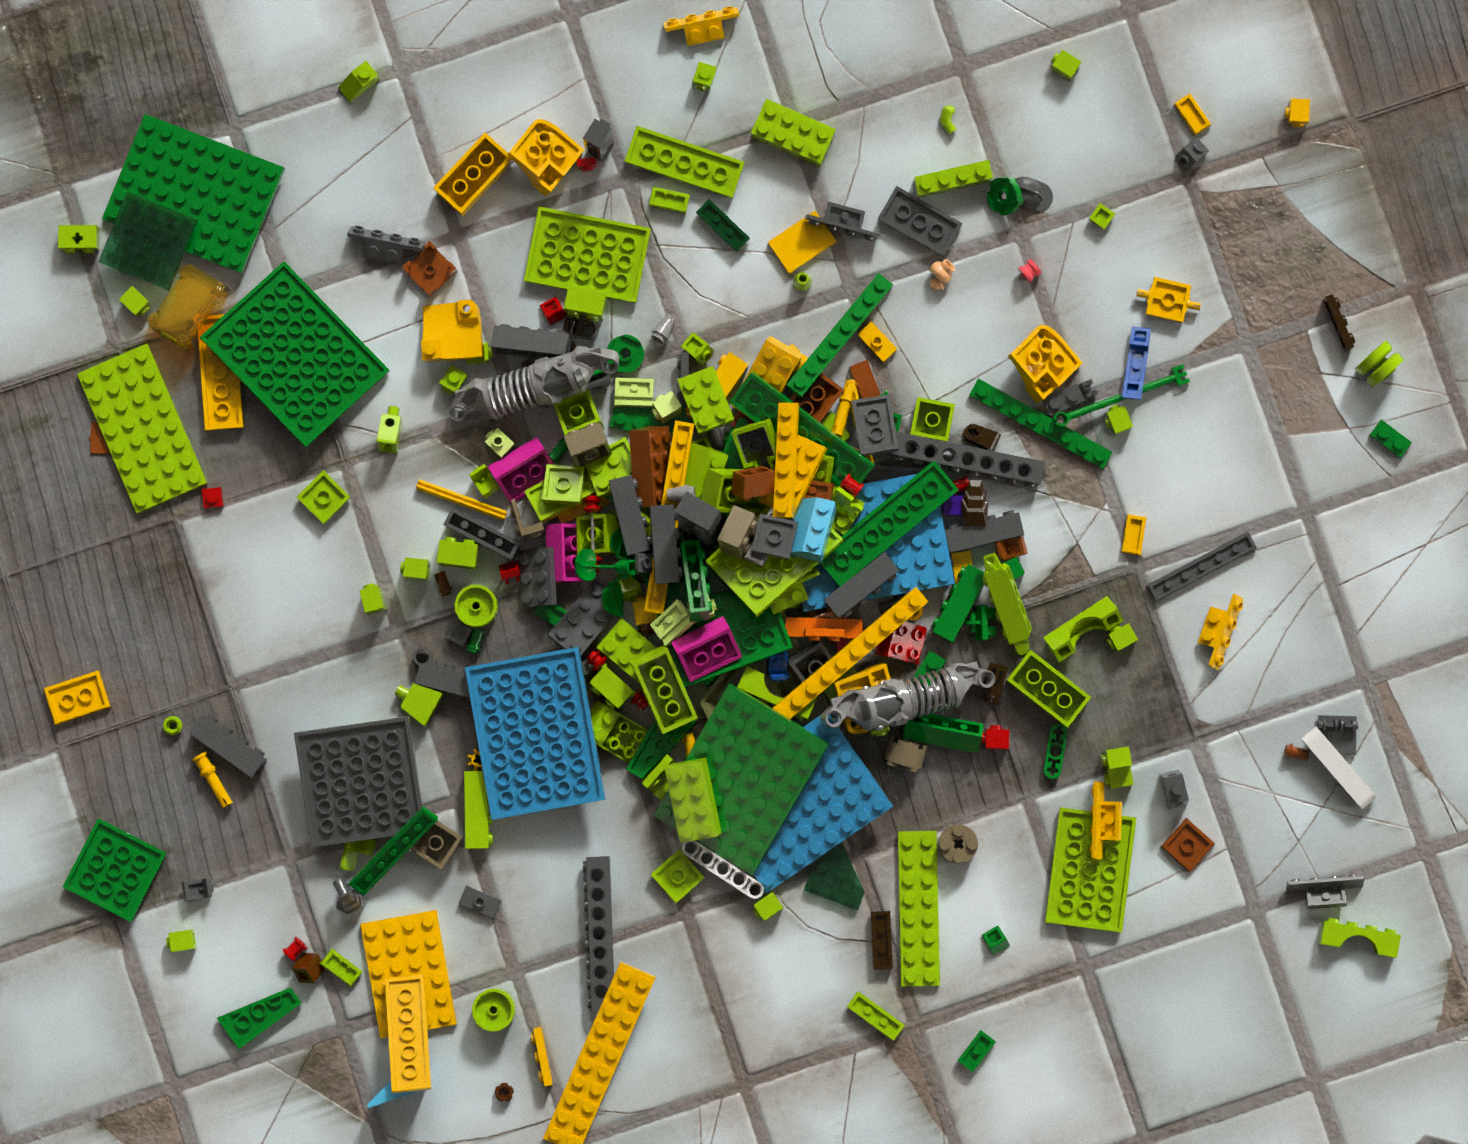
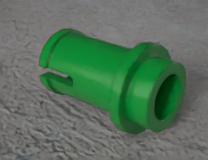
(559, 450)
(475, 641)

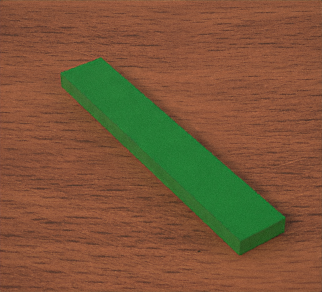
(393, 850)

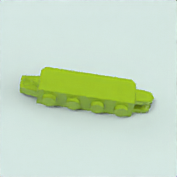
(1007, 602)

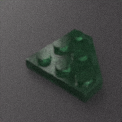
(835, 878)

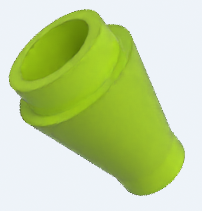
(802, 286)

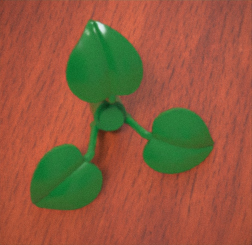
(585, 569)

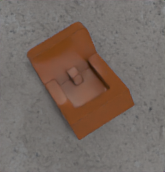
(1011, 548)

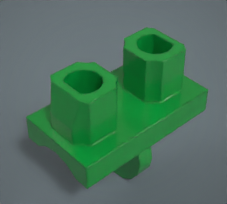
(979, 622)

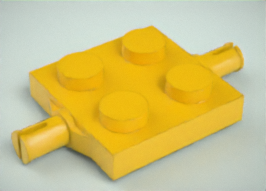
(1168, 299)

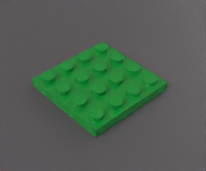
(114, 870)

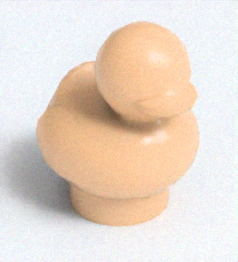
(942, 272)

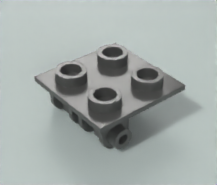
(1340, 732)

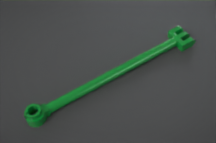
(1175, 377)

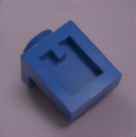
(777, 667)

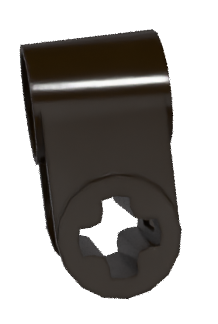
(577, 327)
(985, 438)

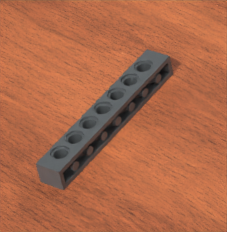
(1033, 467)
(605, 904)

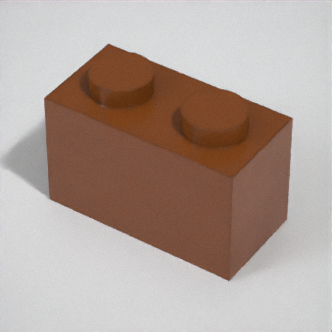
(753, 482)

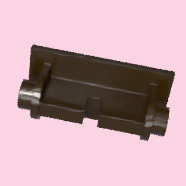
(993, 693)

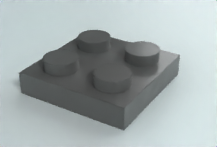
(774, 537)

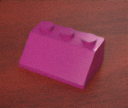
(521, 469)
(564, 540)
(706, 649)

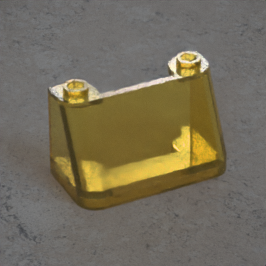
(187, 306)

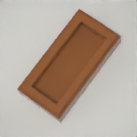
(865, 380)

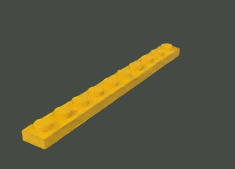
(674, 478)
(851, 653)

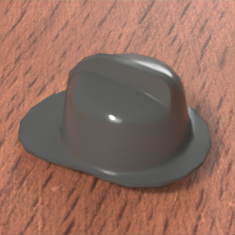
(1035, 194)

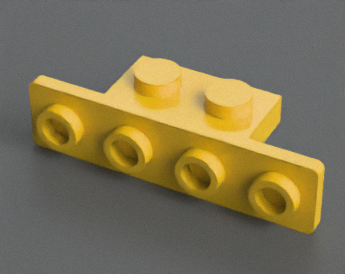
(702, 27)
(1218, 630)
(1106, 820)

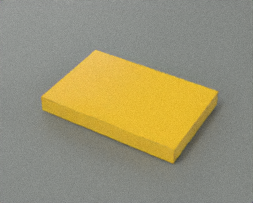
(801, 243)
(77, 697)

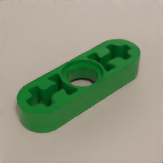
(1048, 764)

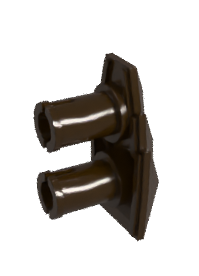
(974, 505)

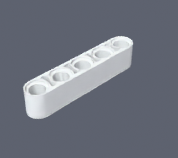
(1338, 767)
(732, 870)

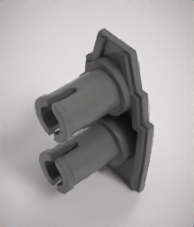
(347, 900)

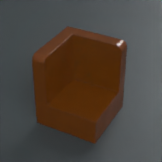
(308, 968)

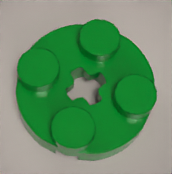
(1013, 195)
(635, 349)

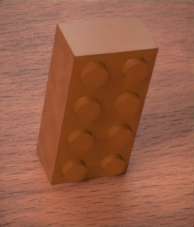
(649, 462)

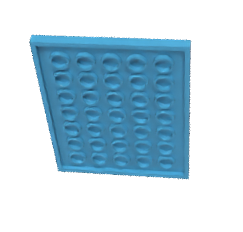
(919, 554)
(535, 733)
(829, 809)

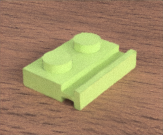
(634, 392)
(672, 623)

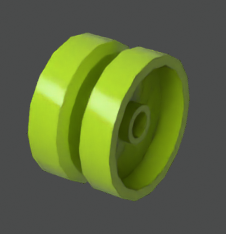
(1379, 364)
(476, 617)
(505, 1009)

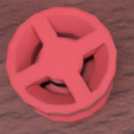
(1029, 271)

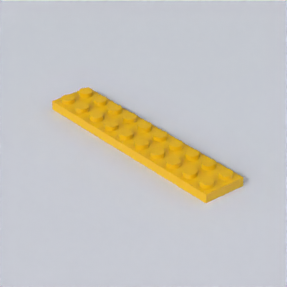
(599, 1055)

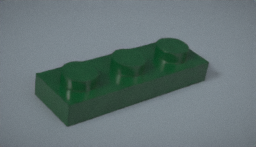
(722, 225)

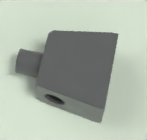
(1174, 789)

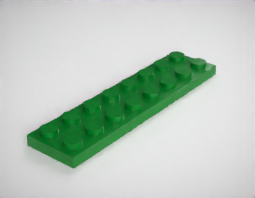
(760, 402)
(889, 523)

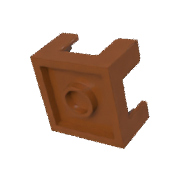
(430, 269)

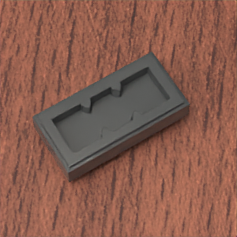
(480, 901)

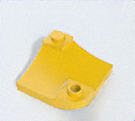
(545, 155)
(452, 332)
(1044, 361)
(868, 677)

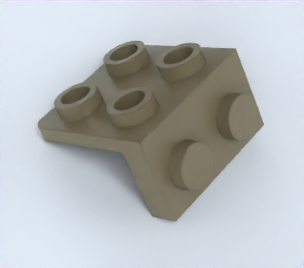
(533, 531)

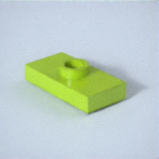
(669, 200)
(341, 967)

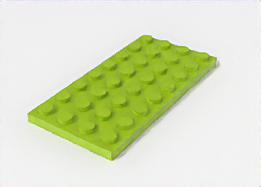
(142, 428)

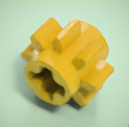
(474, 758)

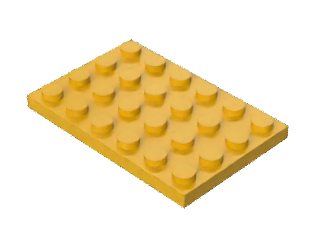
(409, 948)

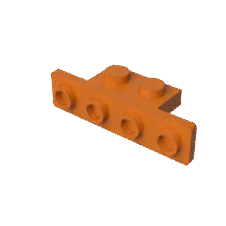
(823, 628)

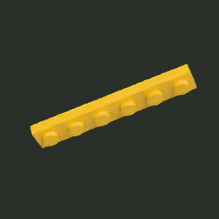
(786, 460)

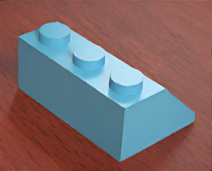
(813, 529)

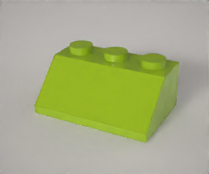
(699, 461)

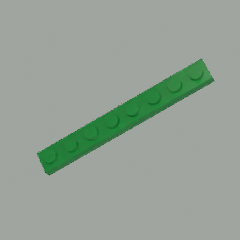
(839, 335)
(1040, 423)

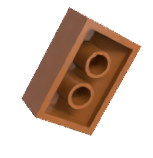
(819, 397)

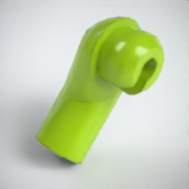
(945, 119)

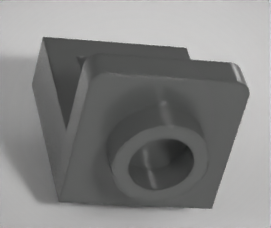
(1191, 153)
(643, 563)
(197, 889)

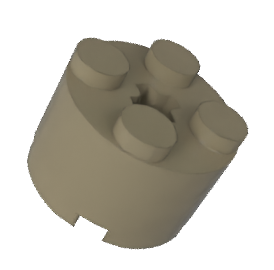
(905, 753)
(969, 843)

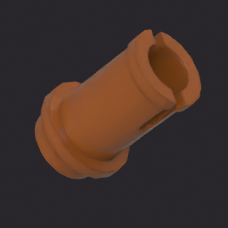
(1296, 752)

